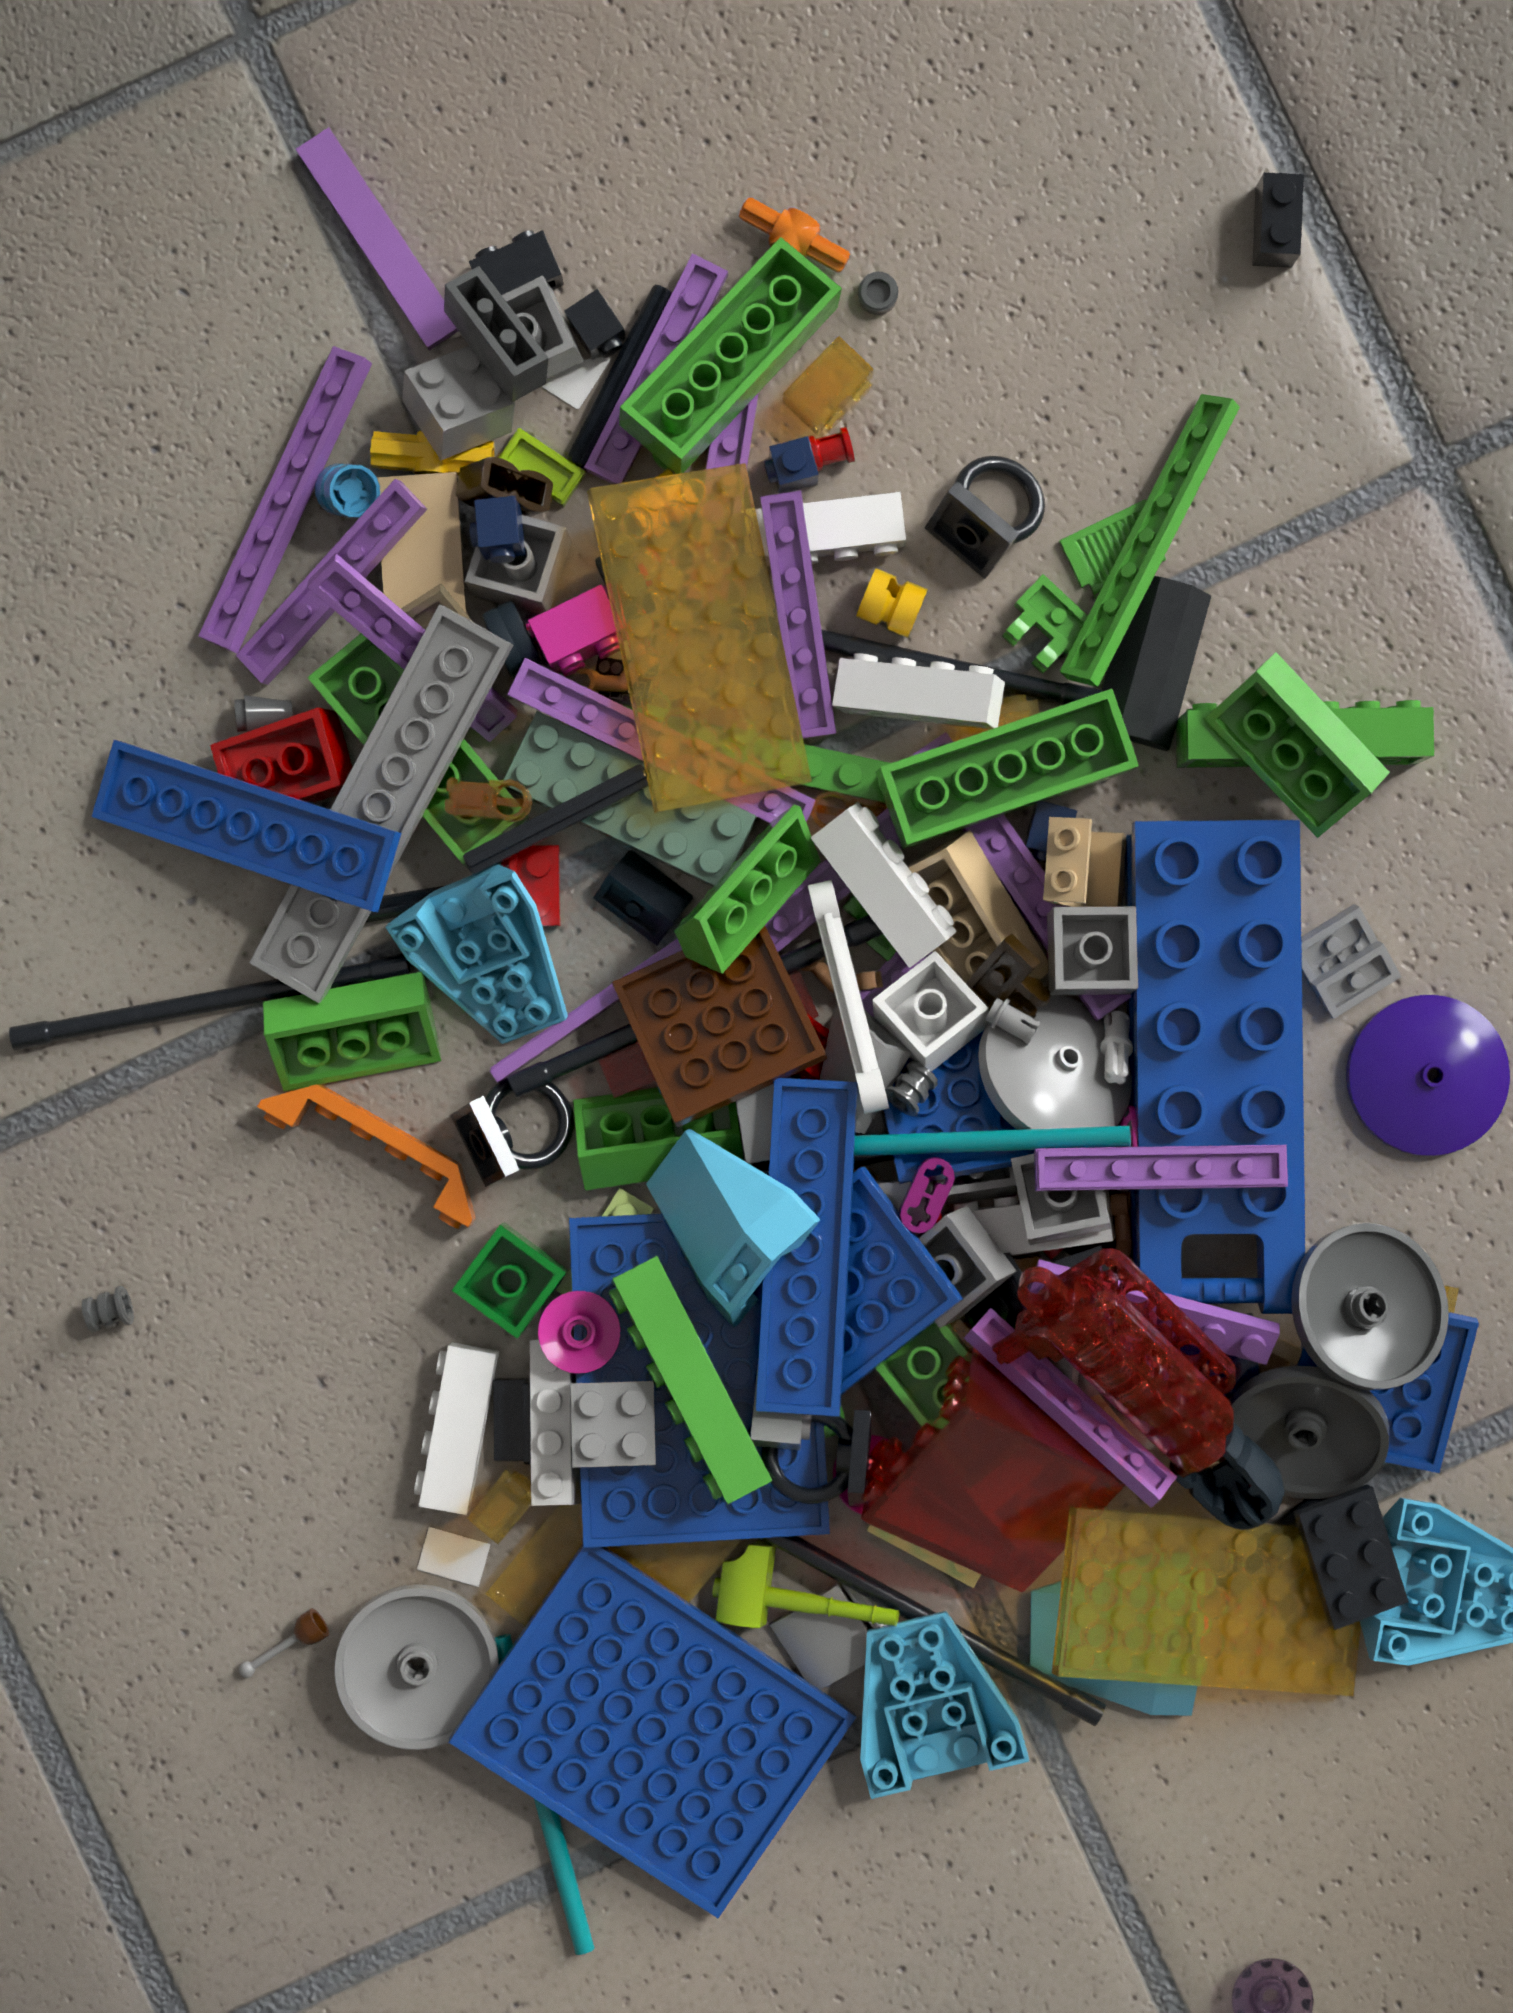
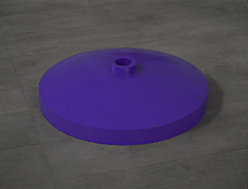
(1391, 1082)

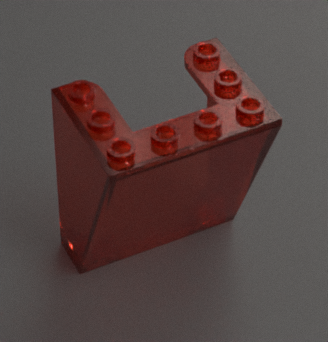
(986, 1479)

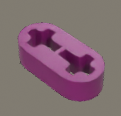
(935, 1200)

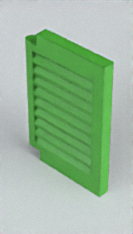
(1097, 547)

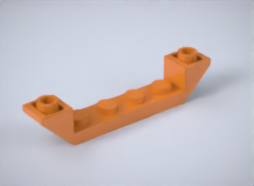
(454, 1199)

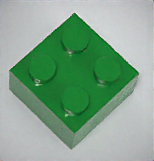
(510, 1280)

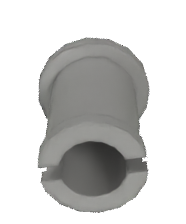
(1012, 1020)

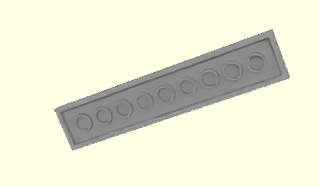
(389, 788)

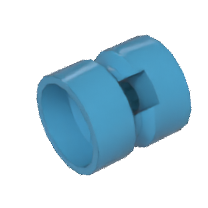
(346, 489)

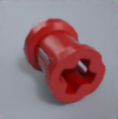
(832, 448)

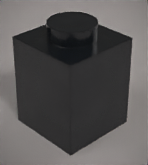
(596, 325)

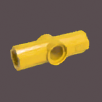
(416, 454)

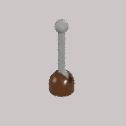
(308, 1630)

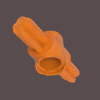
(798, 230)

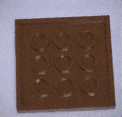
(716, 1032)

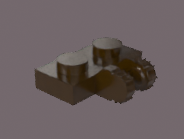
(1005, 972)

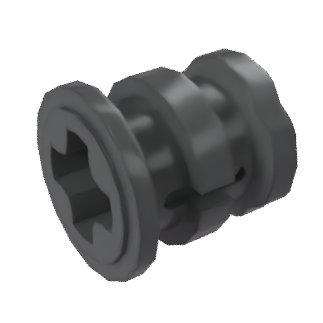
(911, 1088)
(108, 1310)

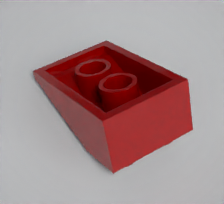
(292, 756)

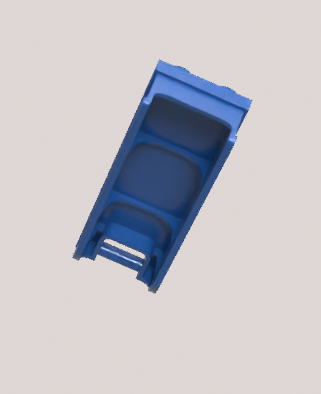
(1218, 1040)

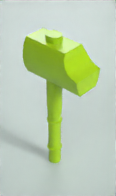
(746, 1594)

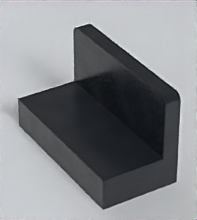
(643, 897)
(512, 1419)

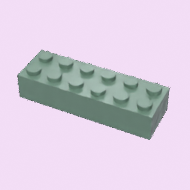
(564, 762)

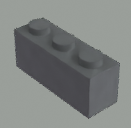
(495, 334)

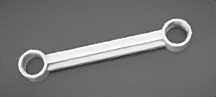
(848, 997)

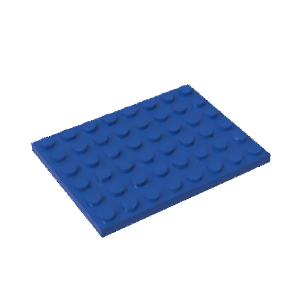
(671, 1498)
(652, 1727)

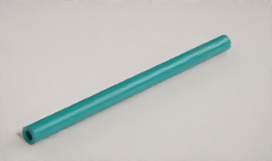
(992, 1140)
(559, 1857)

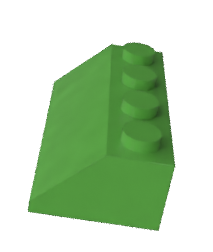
(1297, 745)
(749, 892)
(351, 1031)
(632, 1134)

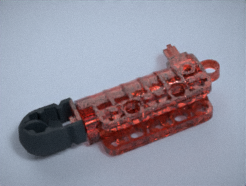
(1149, 1378)

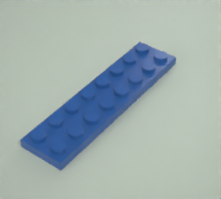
(246, 825)
(808, 1286)

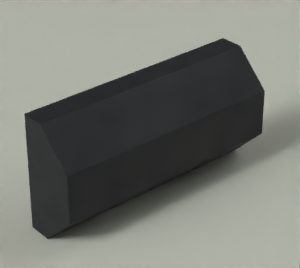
(1157, 659)

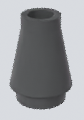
(258, 712)

